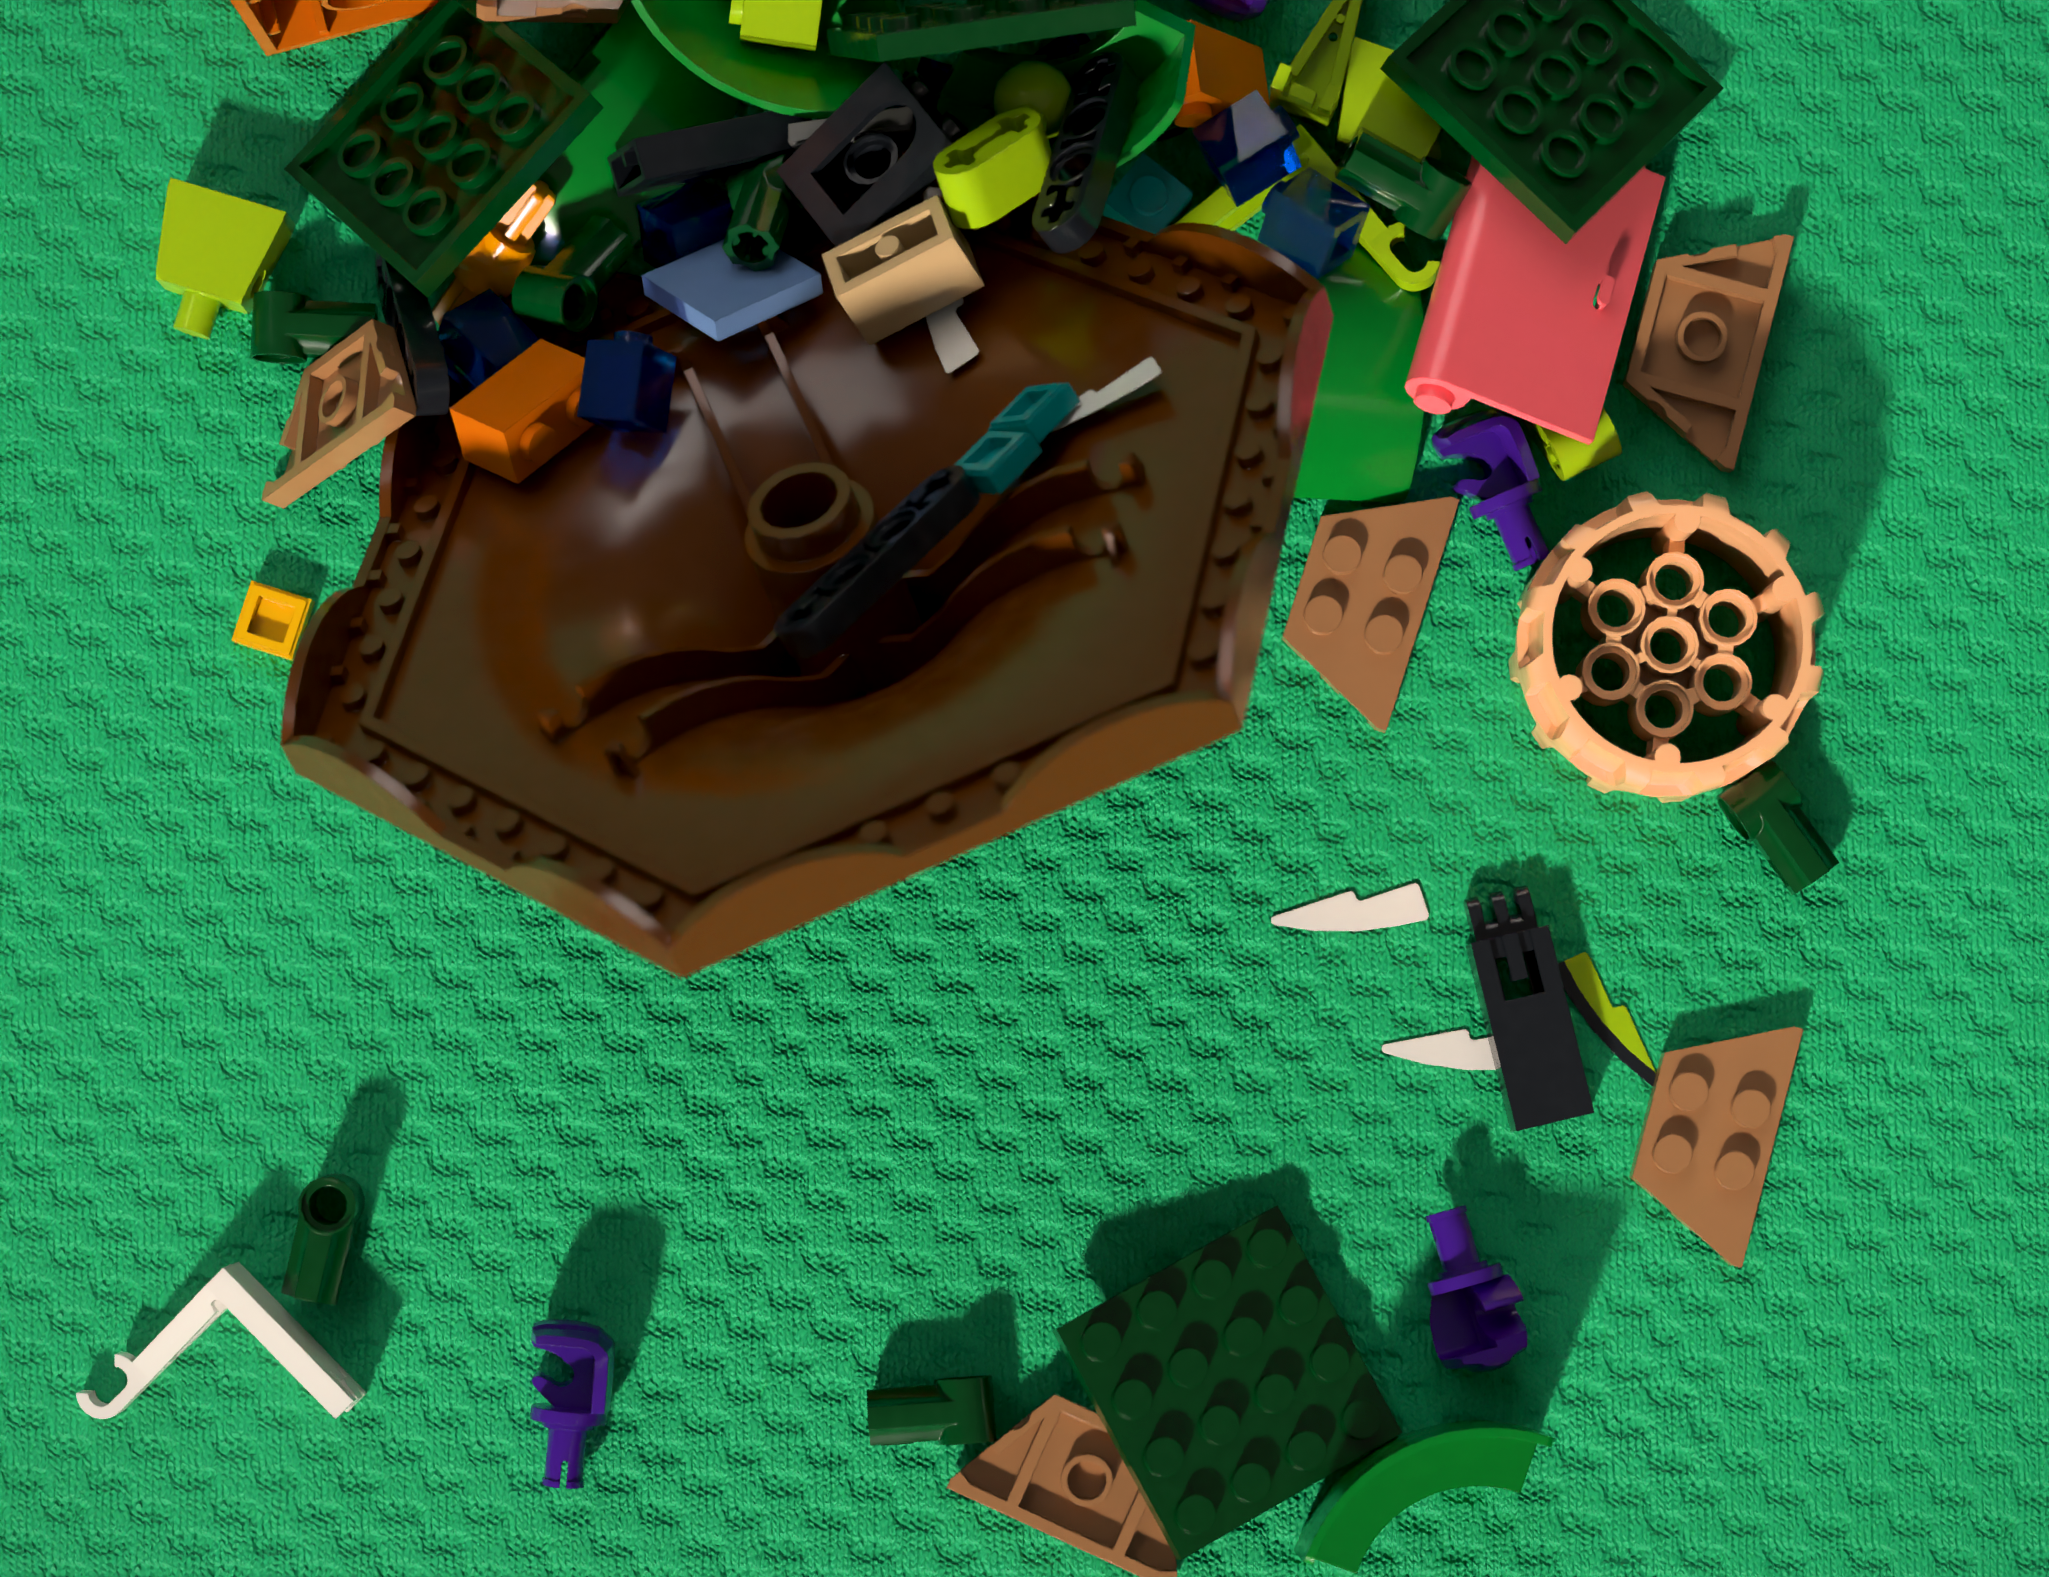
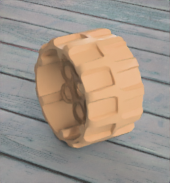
(1778, 598)

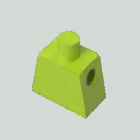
(1381, 105)
(216, 252)

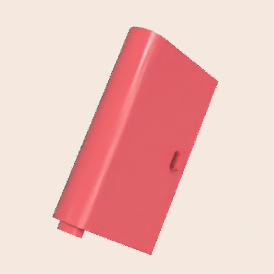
(1518, 312)

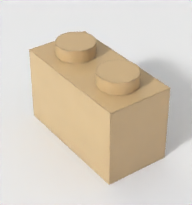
(902, 270)

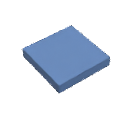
(728, 296)

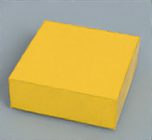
(272, 620)

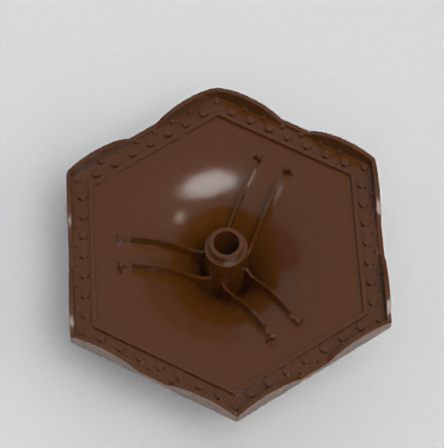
(591, 657)

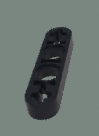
(1086, 152)
(417, 337)
(877, 562)

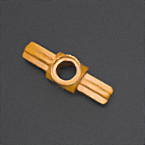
(500, 253)

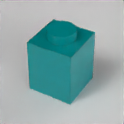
(1148, 197)

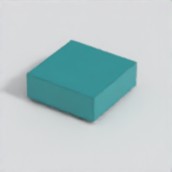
(1037, 410)
(999, 459)

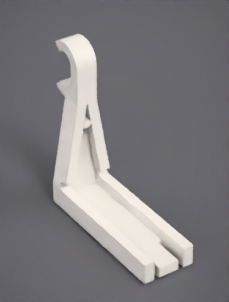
(263, 1316)

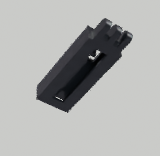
(700, 152)
(1532, 1034)

